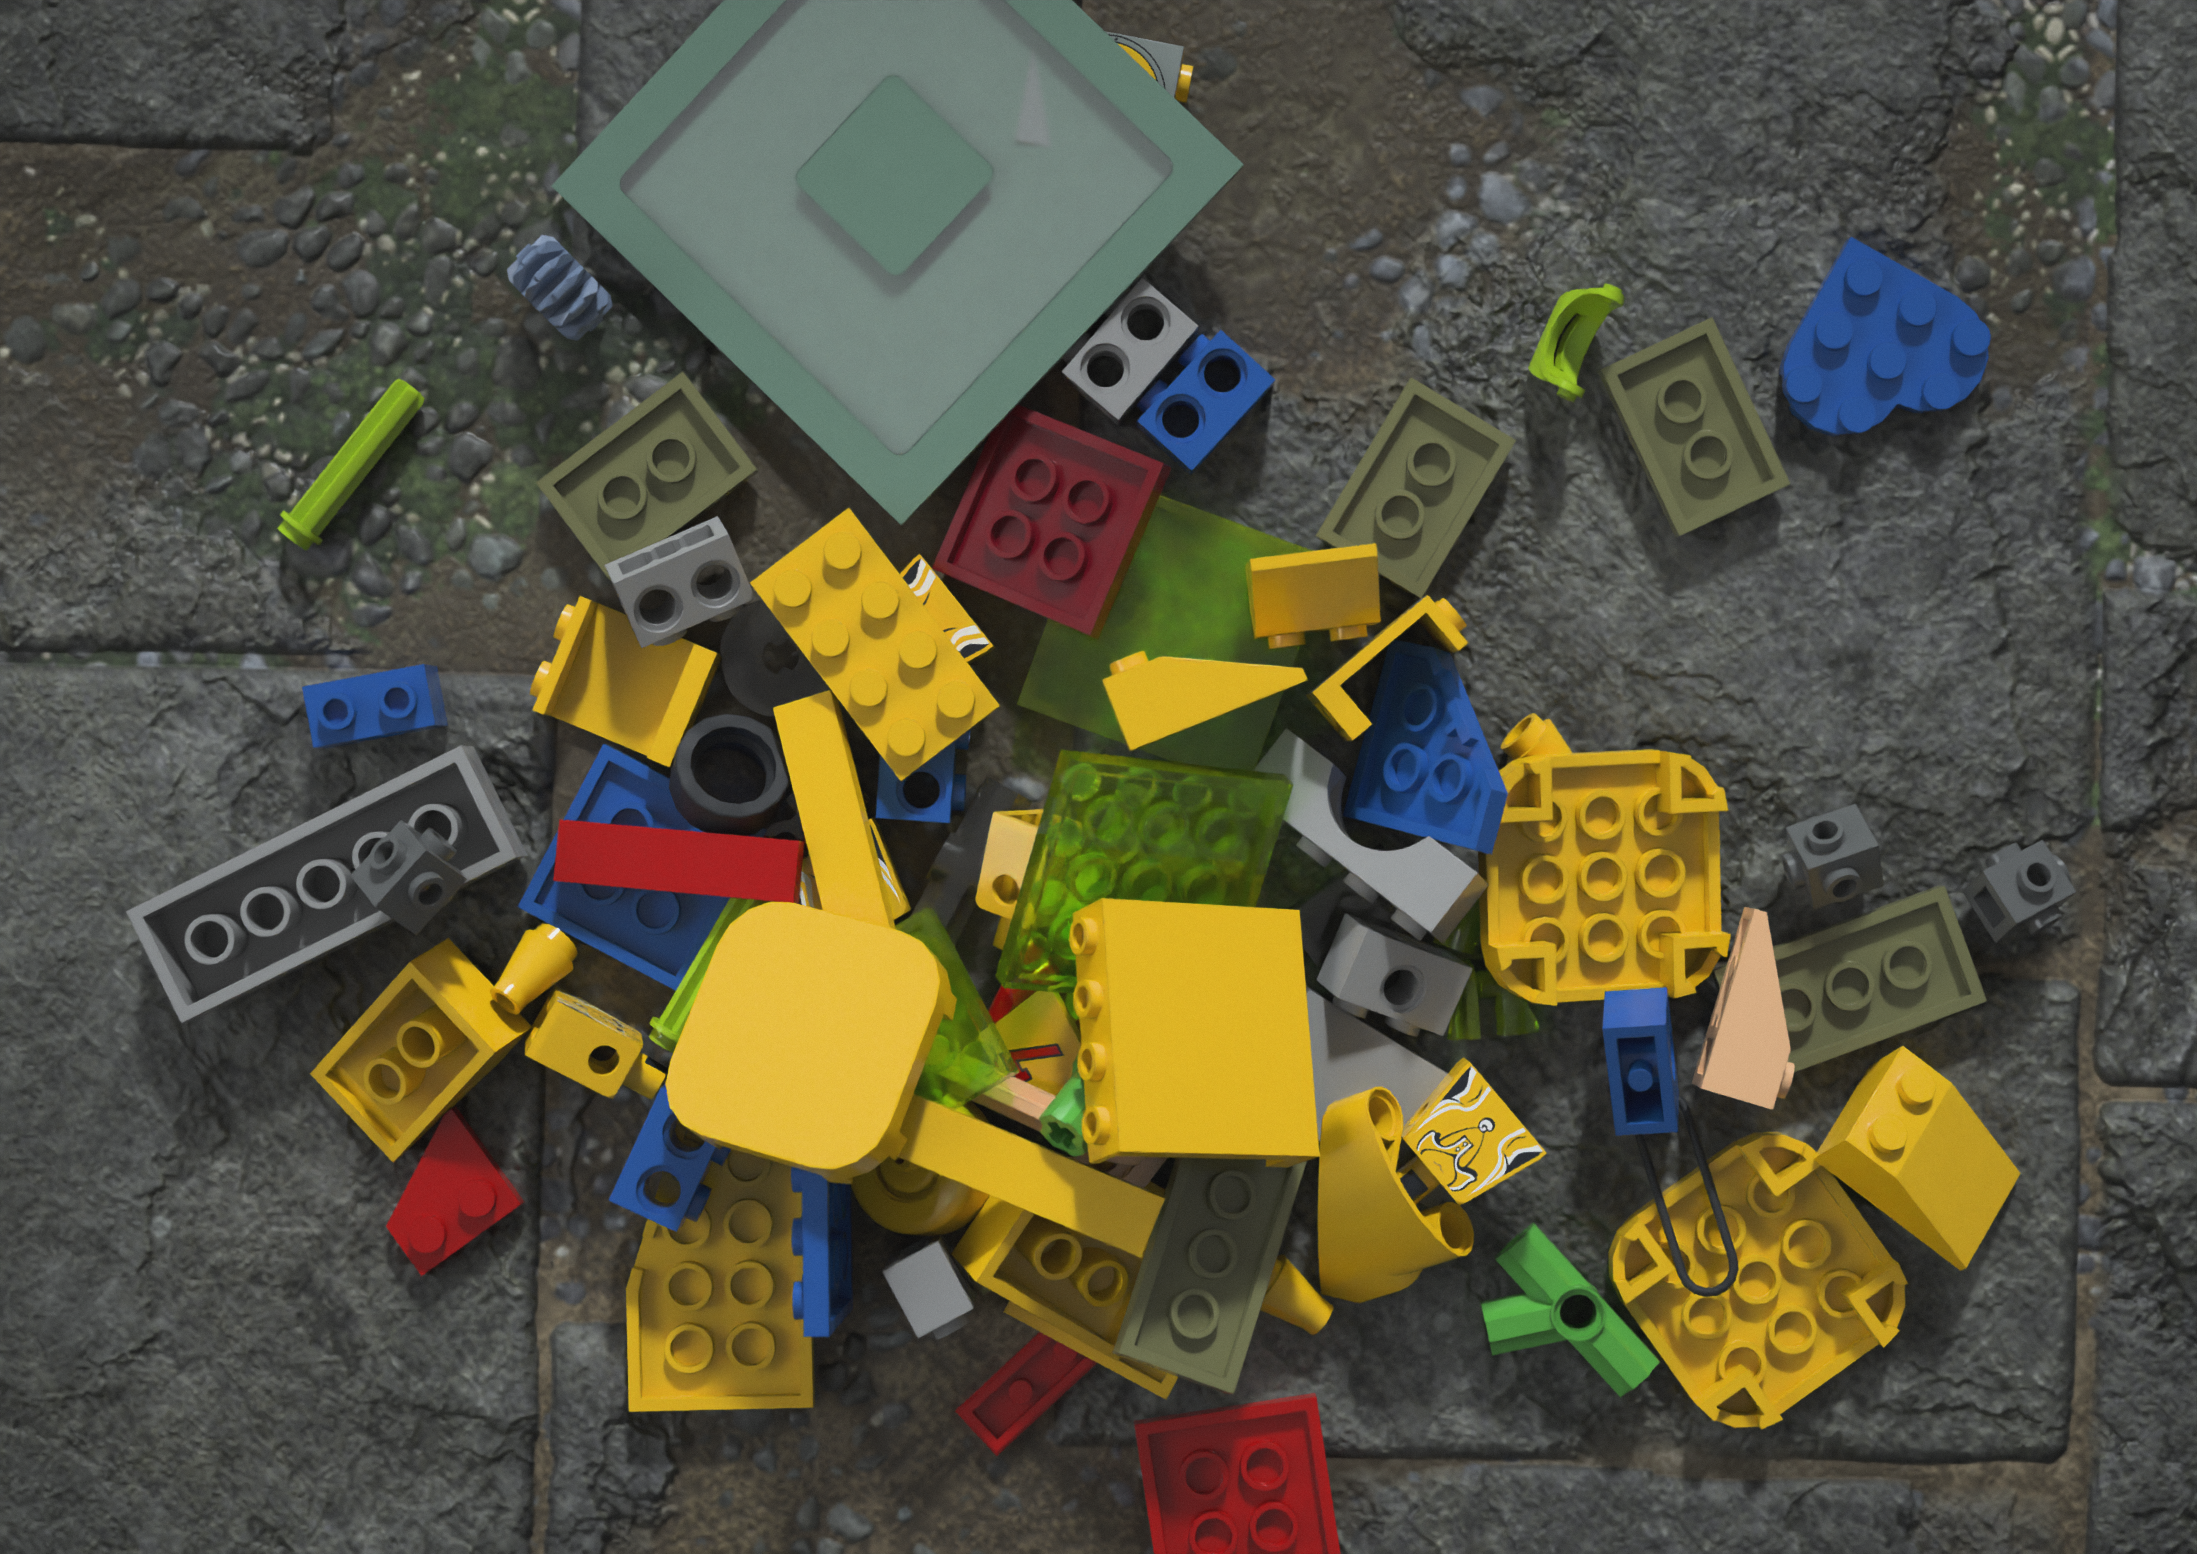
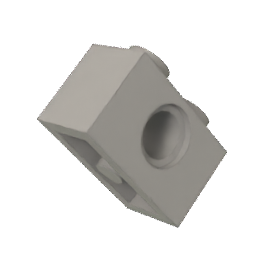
(1366, 956)

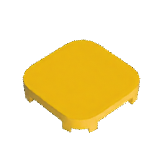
(1604, 876)
(809, 1039)
(1806, 1292)

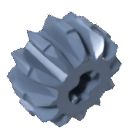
(559, 287)

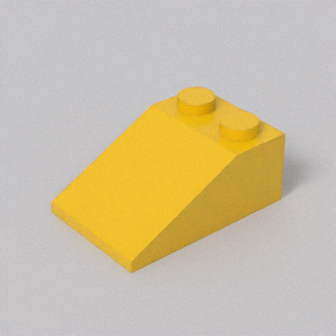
(1179, 693)
(419, 1049)
(1920, 1156)
(1051, 1271)

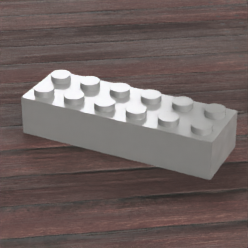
(296, 892)

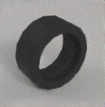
(735, 734)

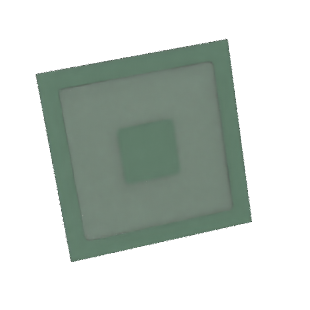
(897, 208)

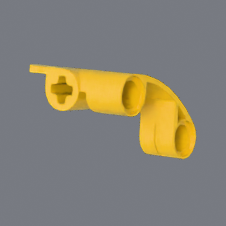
(1367, 1223)

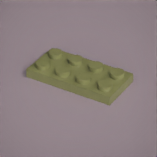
(1873, 977)
(1208, 1268)

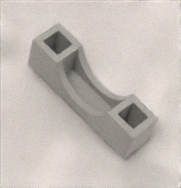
(1421, 881)

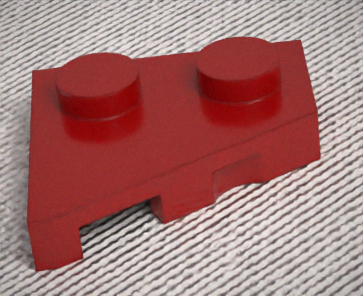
(450, 1195)

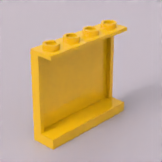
(1193, 1032)

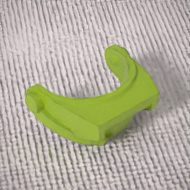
(1591, 309)

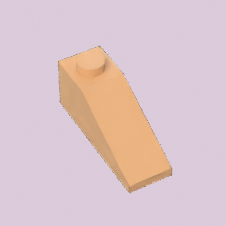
(1748, 1032)

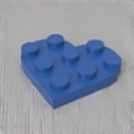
(1878, 344)

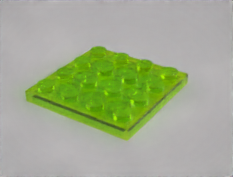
(1178, 601)
(1136, 835)

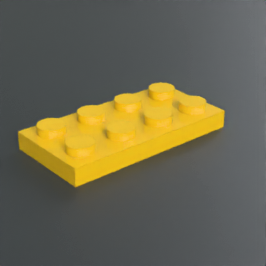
(875, 644)

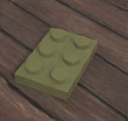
(1694, 427)
(648, 474)
(1417, 486)

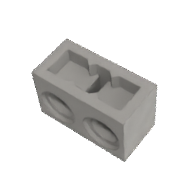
(1140, 359)
(674, 567)
(931, 1286)

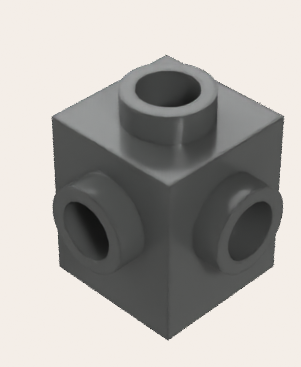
(1832, 857)
(410, 875)
(2020, 890)

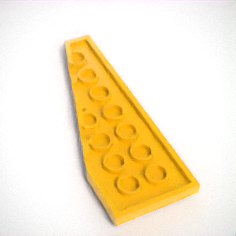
(716, 1297)

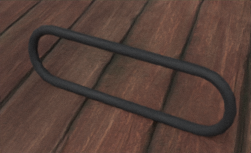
(1714, 1200)

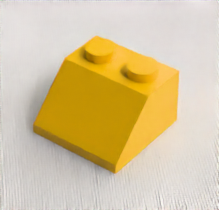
(1314, 594)

